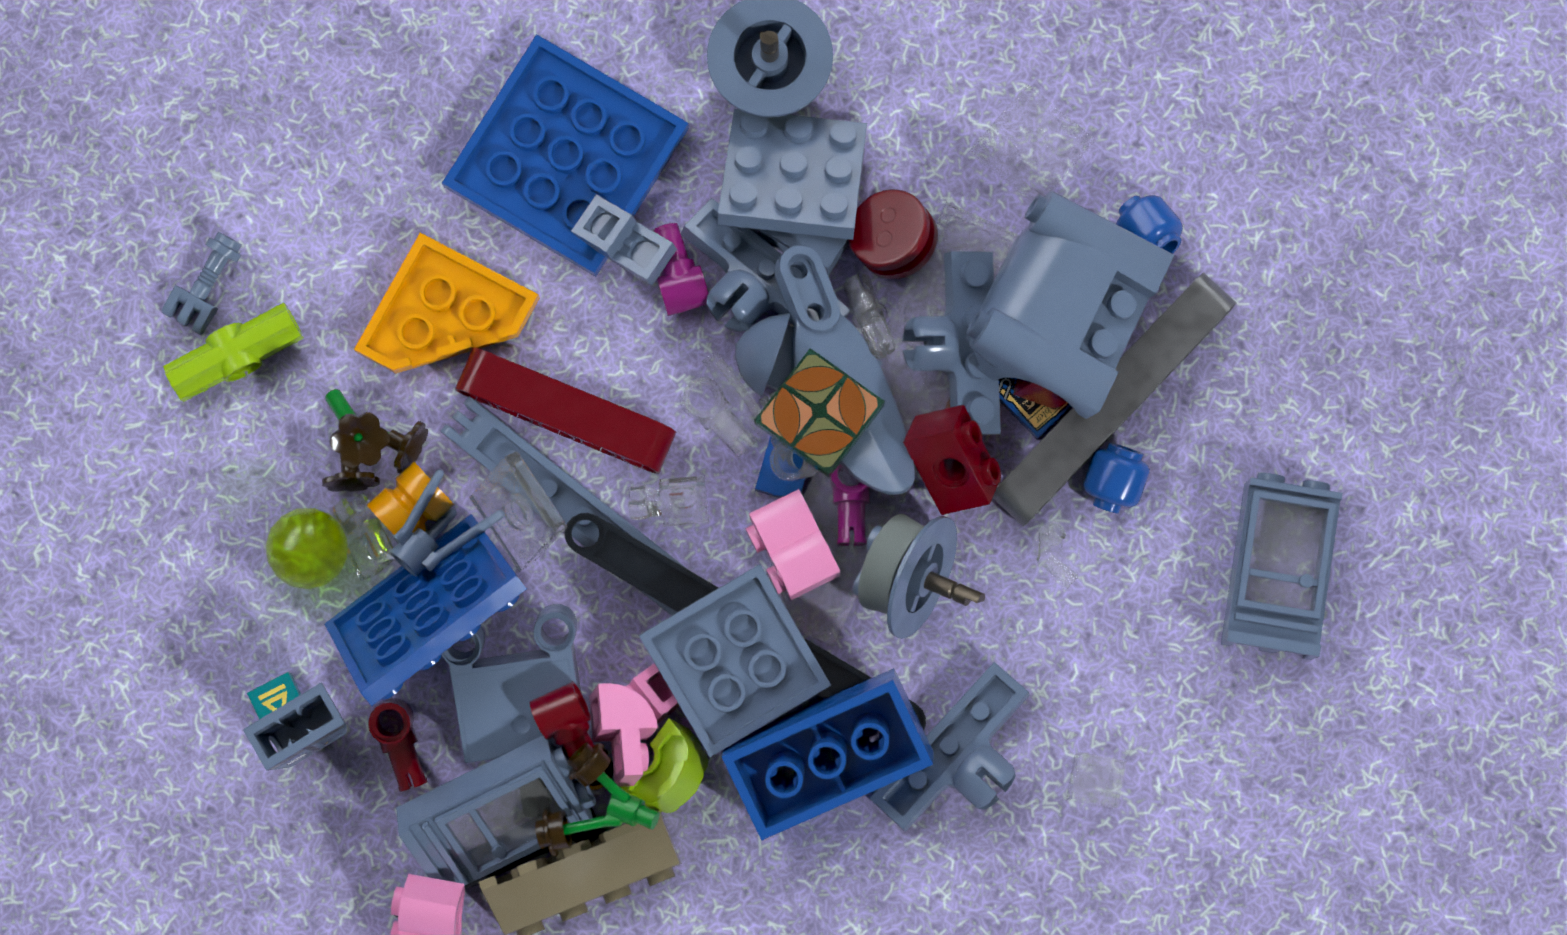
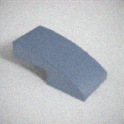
(624, 240)

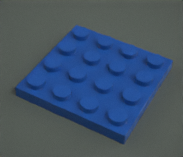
(559, 141)
(412, 619)

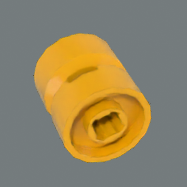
(395, 505)

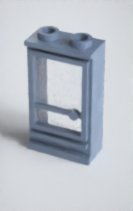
(1281, 566)
(491, 812)

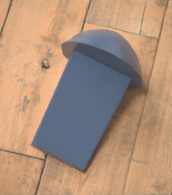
(766, 353)

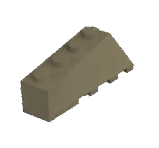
(580, 875)

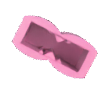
(793, 545)
(428, 907)

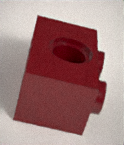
(952, 459)

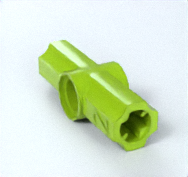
(232, 352)

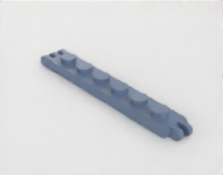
(491, 440)

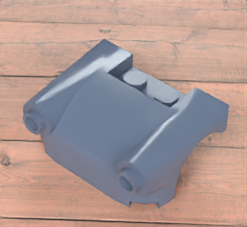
(1066, 302)

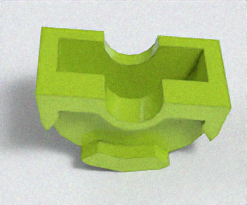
(675, 770)

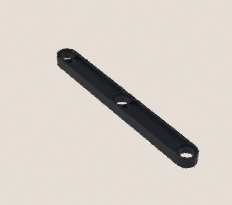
(680, 588)

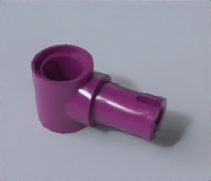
(680, 281)
(850, 509)

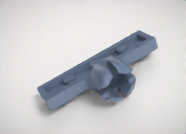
(749, 268)
(947, 345)
(960, 752)

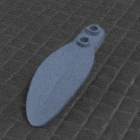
(879, 455)

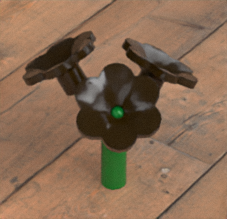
(361, 441)

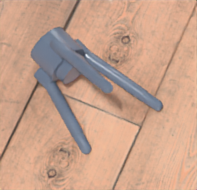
(417, 549)

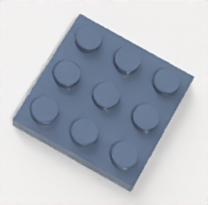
(792, 174)
(734, 660)

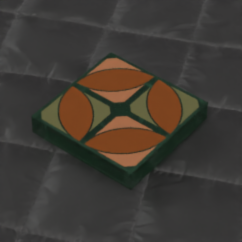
(819, 412)

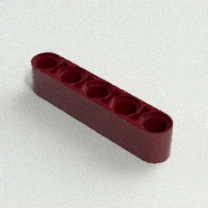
(566, 409)

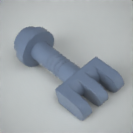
(194, 300)

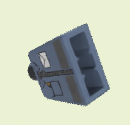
(296, 729)

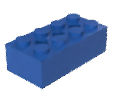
(824, 784)

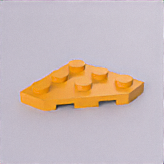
(442, 309)

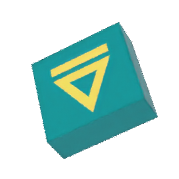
(273, 694)

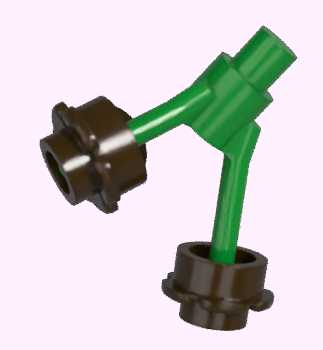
(593, 768)

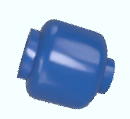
(1152, 221)
(1116, 477)

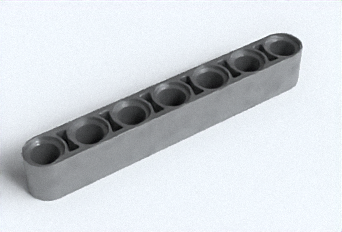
(1140, 373)

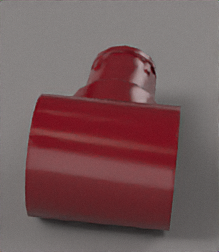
(563, 716)
(399, 744)

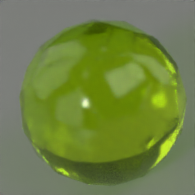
(306, 548)

